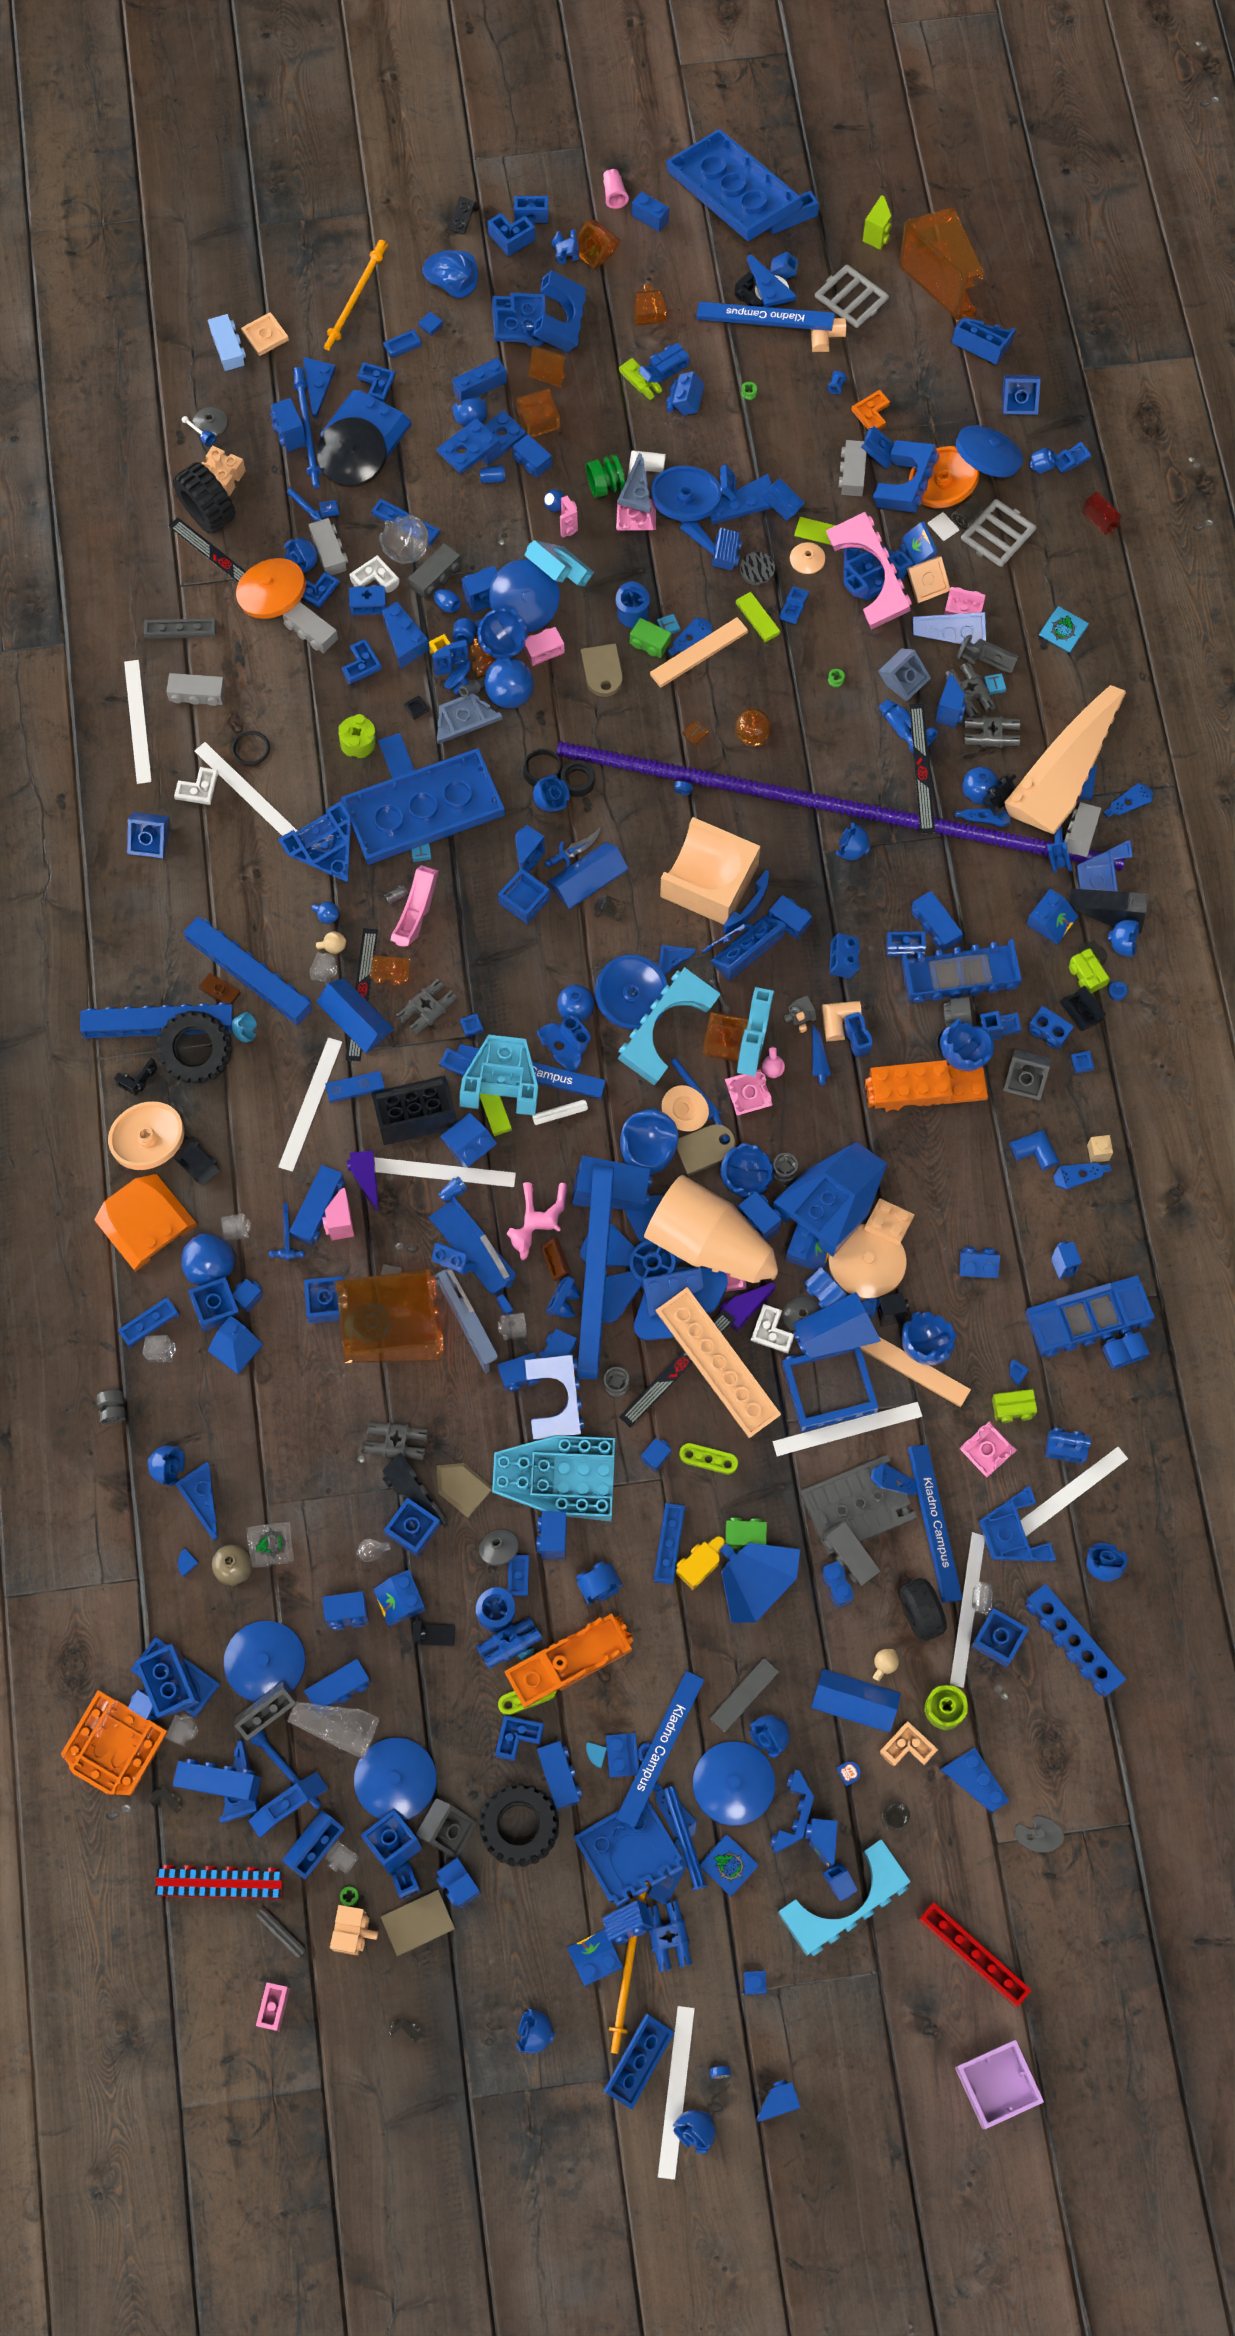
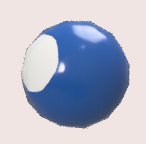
(553, 500)

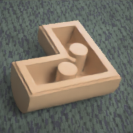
(820, 338)
(835, 1015)
(906, 1740)

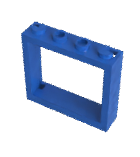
(836, 1416)

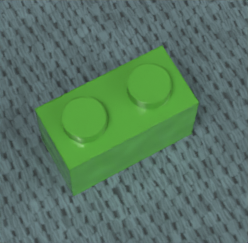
(650, 638)
(741, 1532)

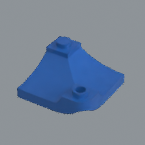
(516, 317)

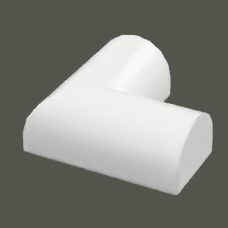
(653, 461)
(375, 570)
(198, 792)
(767, 1333)

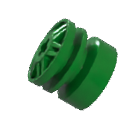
(605, 476)

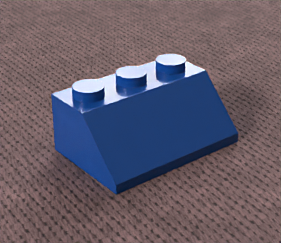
(167, 1681)

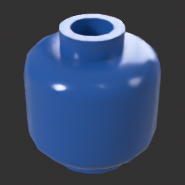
(1043, 460)
(464, 630)

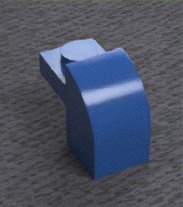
(1000, 1025)

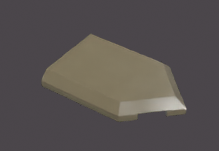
(462, 1487)

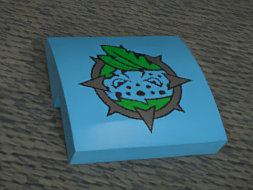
(1063, 629)

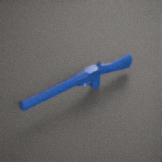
(713, 1112)

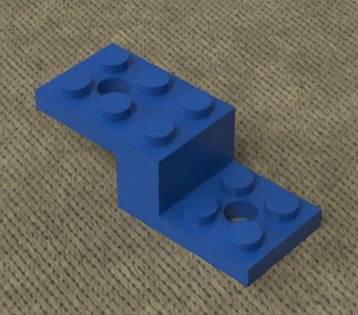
(481, 442)

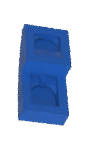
(1070, 459)
(794, 605)

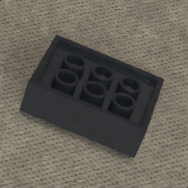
(414, 1110)

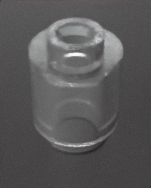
(982, 1597)

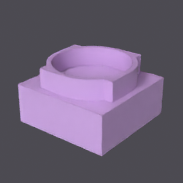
(999, 2084)

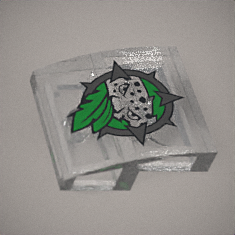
(270, 1544)

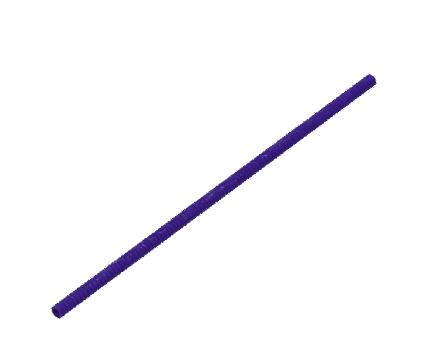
(811, 800)

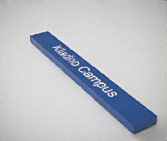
(765, 316)
(556, 1077)
(935, 1524)
(660, 1749)

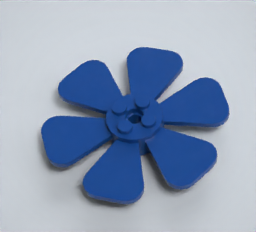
(623, 1287)

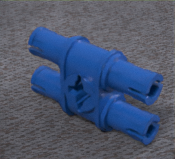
(509, 1643)
(678, 1941)

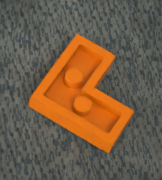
(868, 410)

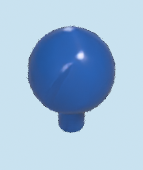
(326, 912)

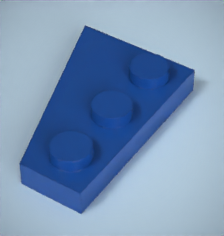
(664, 1287)
(976, 1779)

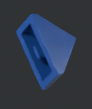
(405, 1881)

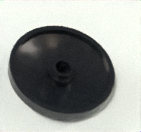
(351, 452)

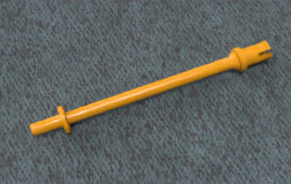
(376, 257)
(618, 2029)

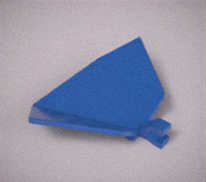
(756, 1578)

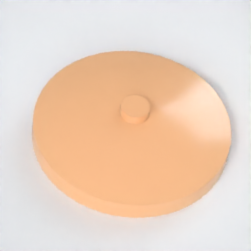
(146, 1135)
(868, 1265)

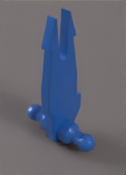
(286, 1253)

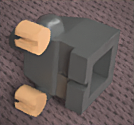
(800, 1012)

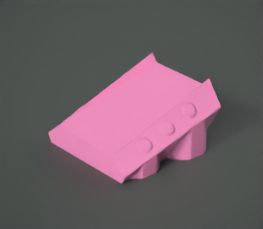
(634, 519)
(748, 1092)
(988, 1449)

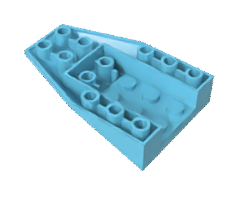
(559, 1475)

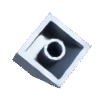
(904, 673)

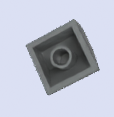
(1027, 1074)
(446, 1828)

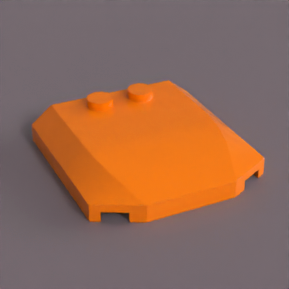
(143, 1219)
(112, 1746)

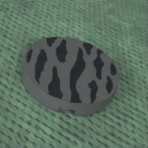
(757, 568)

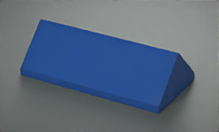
(588, 875)
(749, 946)
(353, 1014)
(856, 1700)
(638, 2061)

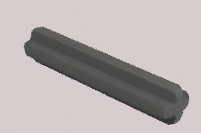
(280, 1932)

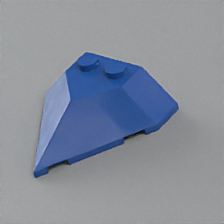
(865, 574)
(323, 842)

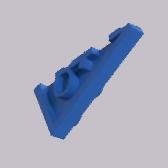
(770, 288)
(318, 381)
(199, 1494)
(234, 1807)

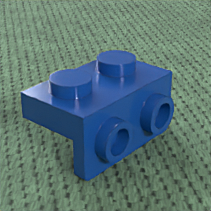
(452, 1258)
(979, 1262)

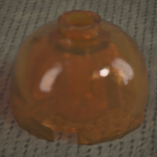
(752, 727)

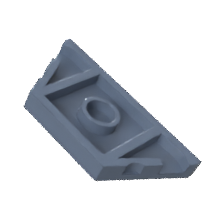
(464, 716)

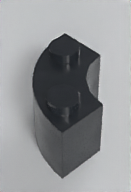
(195, 1161)

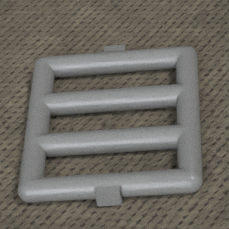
(858, 278)
(1010, 550)

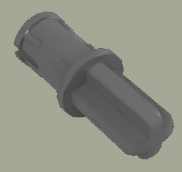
(473, 686)

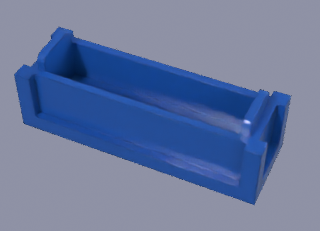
(148, 1322)

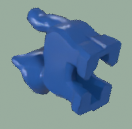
(566, 247)

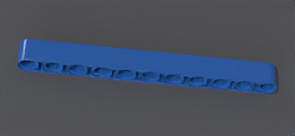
(595, 1273)

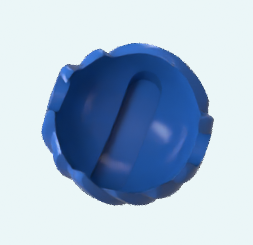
(502, 633)
(508, 683)
(966, 1046)
(746, 1170)
(207, 1259)
(928, 1338)

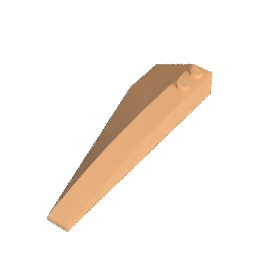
(1057, 778)

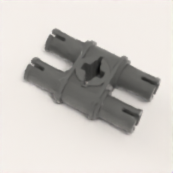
(973, 689)
(986, 738)
(427, 1015)
(390, 1432)

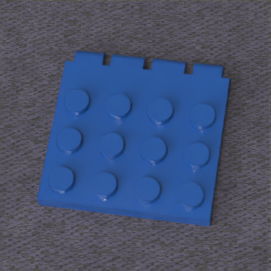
(629, 1856)

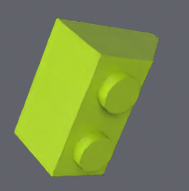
(878, 225)

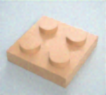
(264, 334)
(928, 579)
(889, 1222)

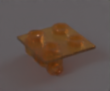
(546, 366)

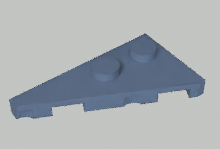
(635, 491)

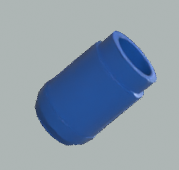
(492, 474)

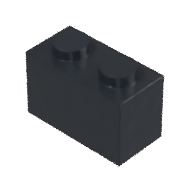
(892, 1309)

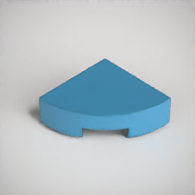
(596, 1754)

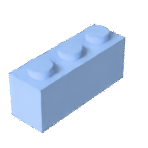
(227, 342)

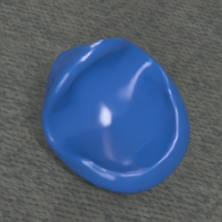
(452, 271)
(649, 1140)

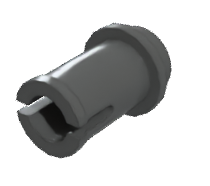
(396, 894)

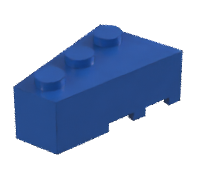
(983, 339)
(404, 635)

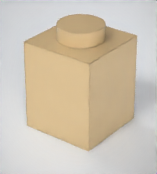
(1100, 1148)

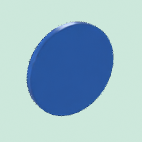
(458, 677)

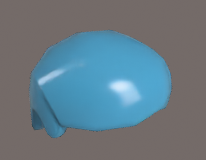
(243, 1027)

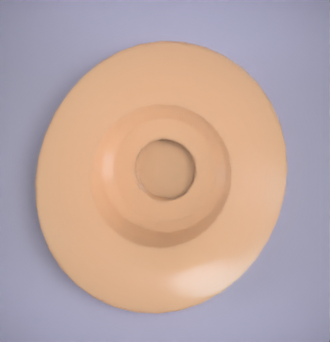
(685, 1108)

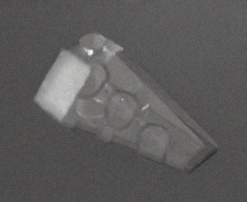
(342, 1727)

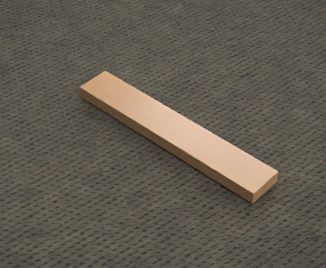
(698, 652)
(920, 1373)

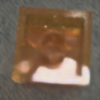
(538, 412)
(724, 1036)

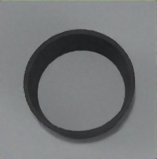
(531, 780)

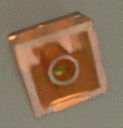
(596, 243)

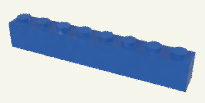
(247, 970)
(145, 1020)

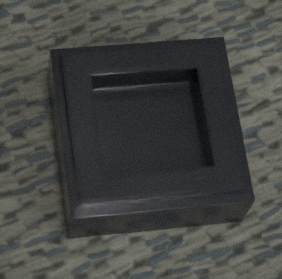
(416, 707)

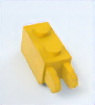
(700, 1563)

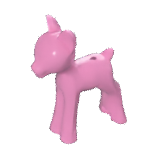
(522, 1238)

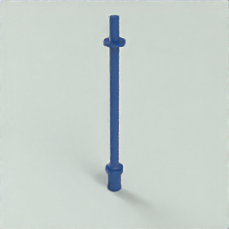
(301, 384)

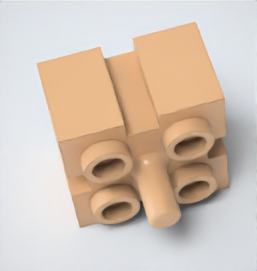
(225, 468)
(350, 1930)

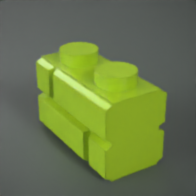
(1088, 971)
(1014, 1405)

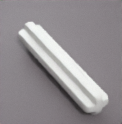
(560, 1112)

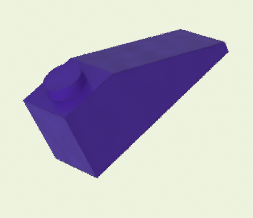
(363, 1171)
(747, 1304)

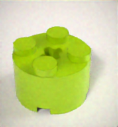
(357, 736)
(941, 1696)

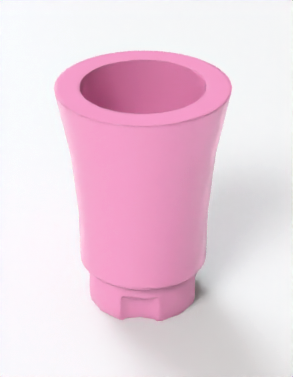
(614, 189)

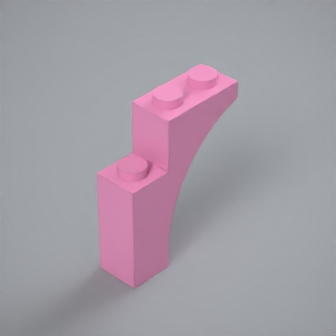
(416, 906)

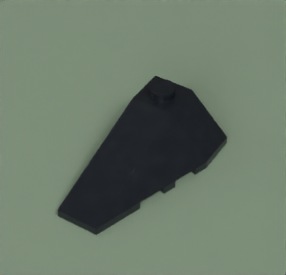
(1110, 906)
(404, 1482)

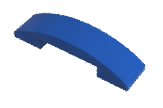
(736, 919)

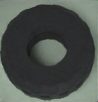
(923, 1609)

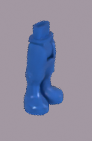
(901, 722)

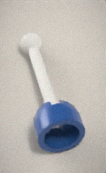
(206, 437)

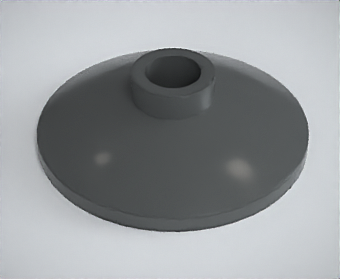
(217, 423)
(792, 1310)
(501, 1553)

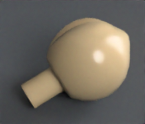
(333, 943)
(886, 1662)

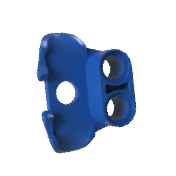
(570, 1056)

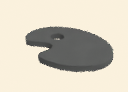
(1046, 1835)

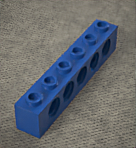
(1045, 1597)

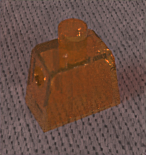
(649, 307)

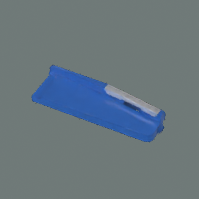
(467, 1237)

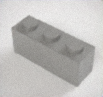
(852, 468)
(328, 546)
(310, 627)
(195, 689)
(1082, 829)

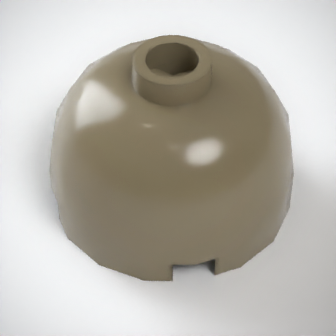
(236, 1571)

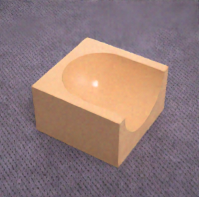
(711, 871)

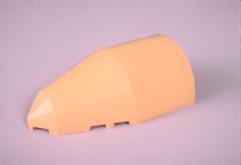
(710, 1233)

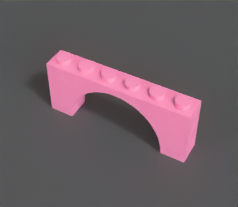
(859, 533)

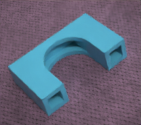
(558, 562)
(755, 1032)

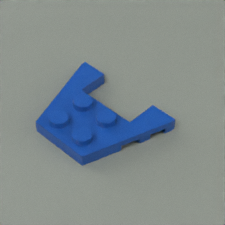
(1099, 871)
(1006, 1536)

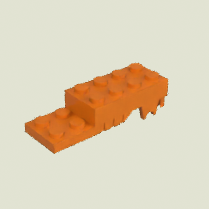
(923, 1085)
(570, 1659)

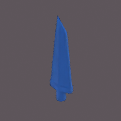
(696, 532)
(820, 1063)

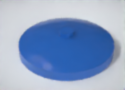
(989, 451)
(686, 493)
(527, 591)
(628, 990)
(262, 1658)
(395, 1777)
(733, 1783)

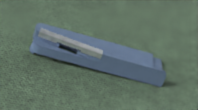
(467, 1318)

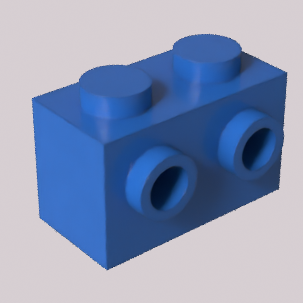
(844, 955)

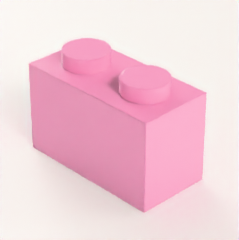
(543, 646)
(273, 2007)

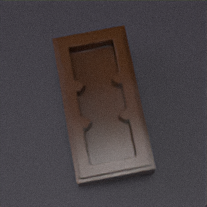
(219, 989)
(555, 1259)

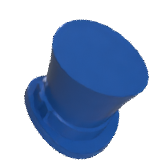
(632, 603)
(495, 1609)

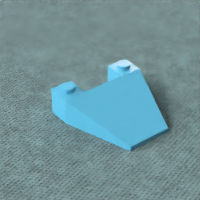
(501, 1069)

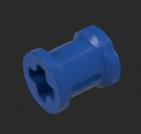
(836, 382)

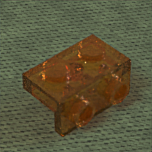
(482, 659)
(390, 969)

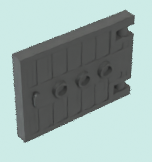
(857, 1502)

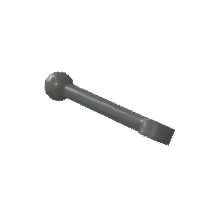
(726, 1009)

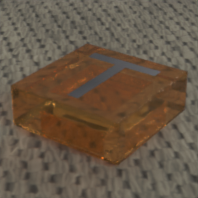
(695, 732)

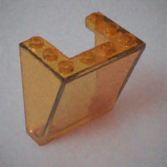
(941, 260)
(390, 1318)

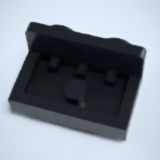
(999, 794)
(1083, 1008)

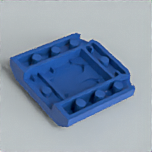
(390, 421)

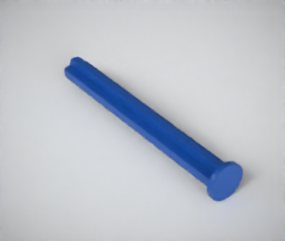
(685, 1839)

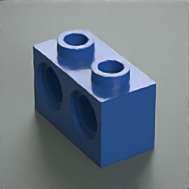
(1053, 1024)

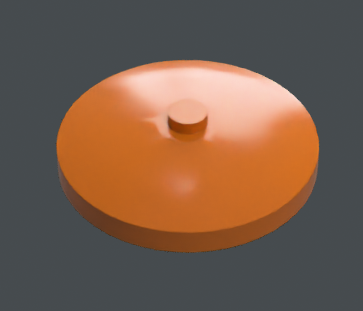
(951, 479)
(271, 588)

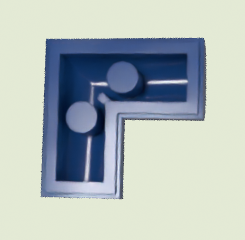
(379, 378)
(321, 591)
(364, 665)
(1038, 1145)
(516, 1730)

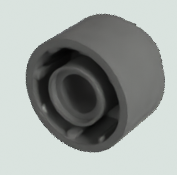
(957, 1009)

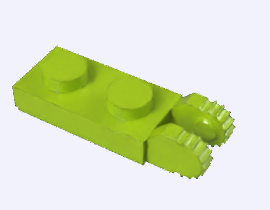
(630, 372)

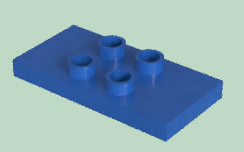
(733, 184)
(423, 806)

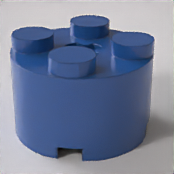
(599, 1583)

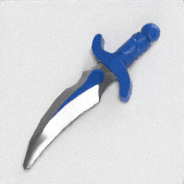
(573, 849)

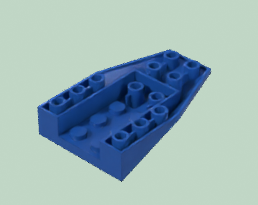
(834, 1196)

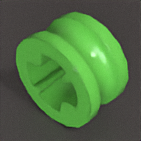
(747, 395)
(836, 683)
(354, 1900)

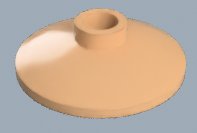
(807, 564)

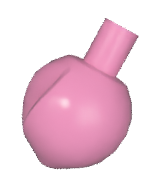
(773, 1065)

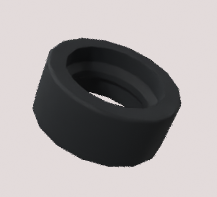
(578, 765)

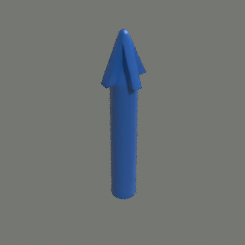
(315, 514)

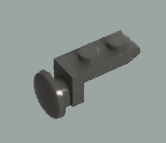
(987, 653)

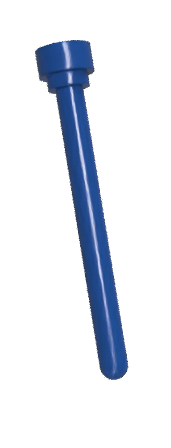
(261, 1741)

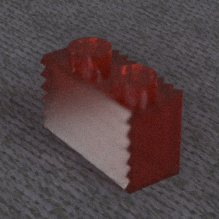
(1101, 513)

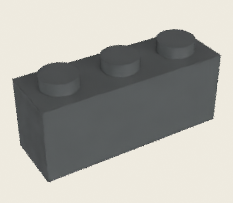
(435, 571)
(850, 1554)
(265, 1710)

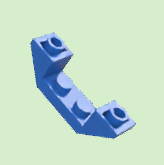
(799, 1787)
(287, 1803)

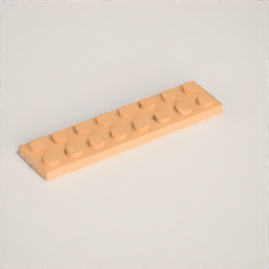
(718, 1362)

